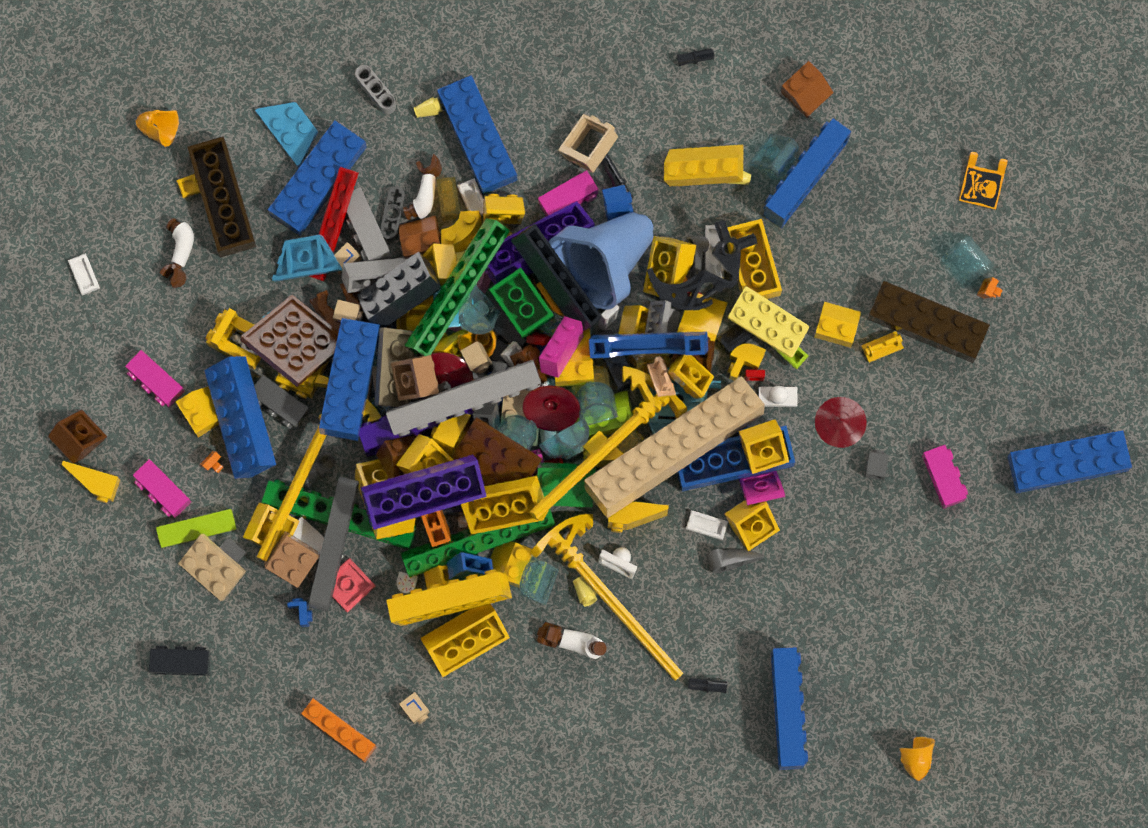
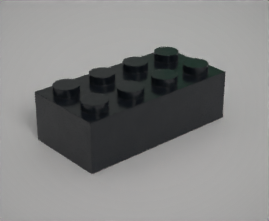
(399, 291)

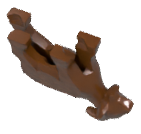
(321, 306)

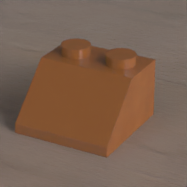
(807, 89)
(419, 235)

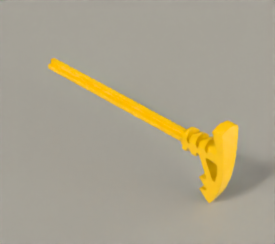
(640, 415)
(301, 475)
(577, 525)

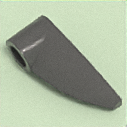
(702, 246)
(726, 560)

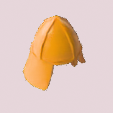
(166, 122)
(487, 340)
(918, 759)

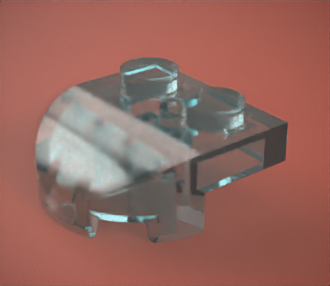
(538, 581)

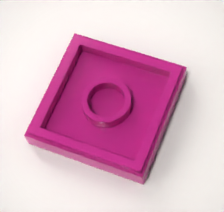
(762, 487)

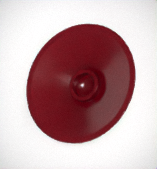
(451, 369)
(551, 408)
(840, 422)

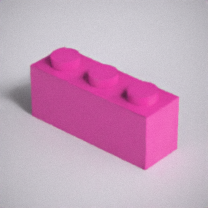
(576, 189)
(561, 347)
(154, 379)
(945, 476)
(161, 489)

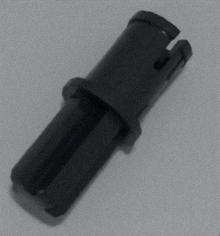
(695, 56)
(707, 685)

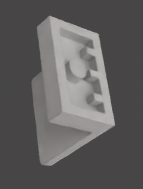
(662, 318)

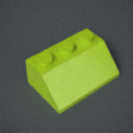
(610, 426)

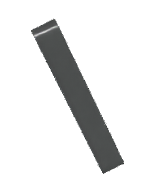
(333, 544)

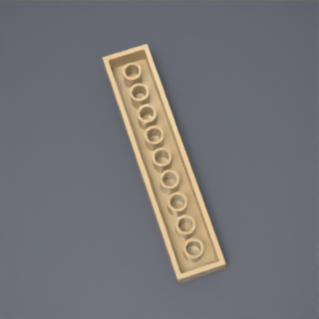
(674, 447)

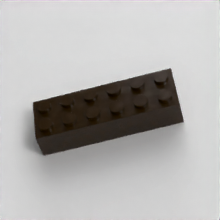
(221, 197)
(928, 322)

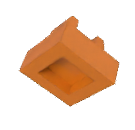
(989, 288)
(211, 462)

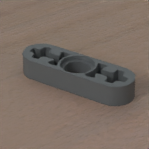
(400, 200)

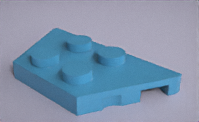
(290, 128)
(305, 258)

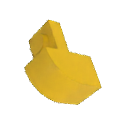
(745, 355)

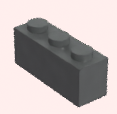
(280, 403)

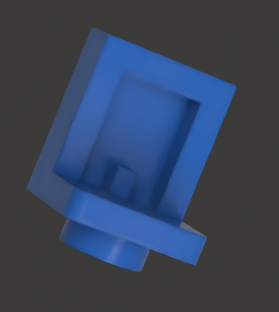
(305, 614)

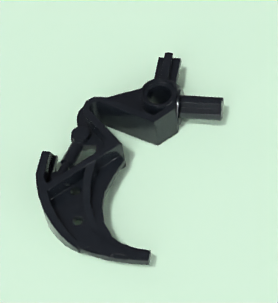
(729, 262)

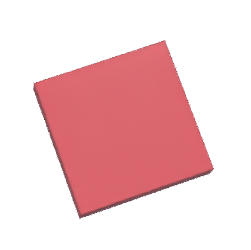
(351, 585)

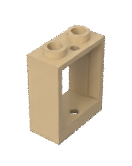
(578, 134)

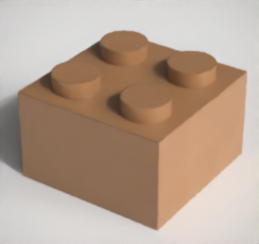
(415, 377)
(291, 559)

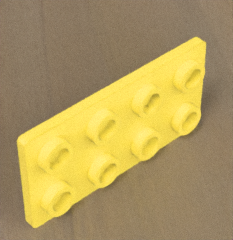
(768, 322)

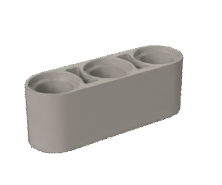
(371, 82)

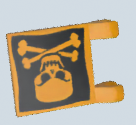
(981, 184)

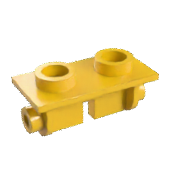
(882, 346)

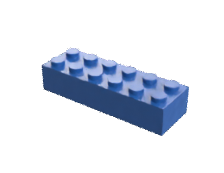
(477, 135)
(806, 173)
(316, 178)
(349, 379)
(240, 417)
(1069, 461)
(725, 464)
(788, 708)

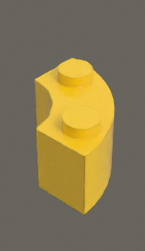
(462, 231)

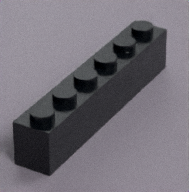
(555, 277)

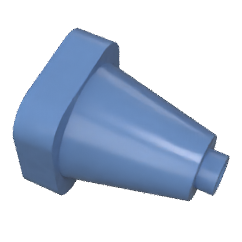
(604, 256)

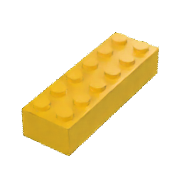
(449, 598)

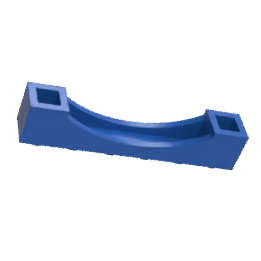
(648, 343)

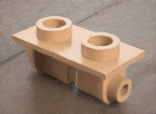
(660, 378)

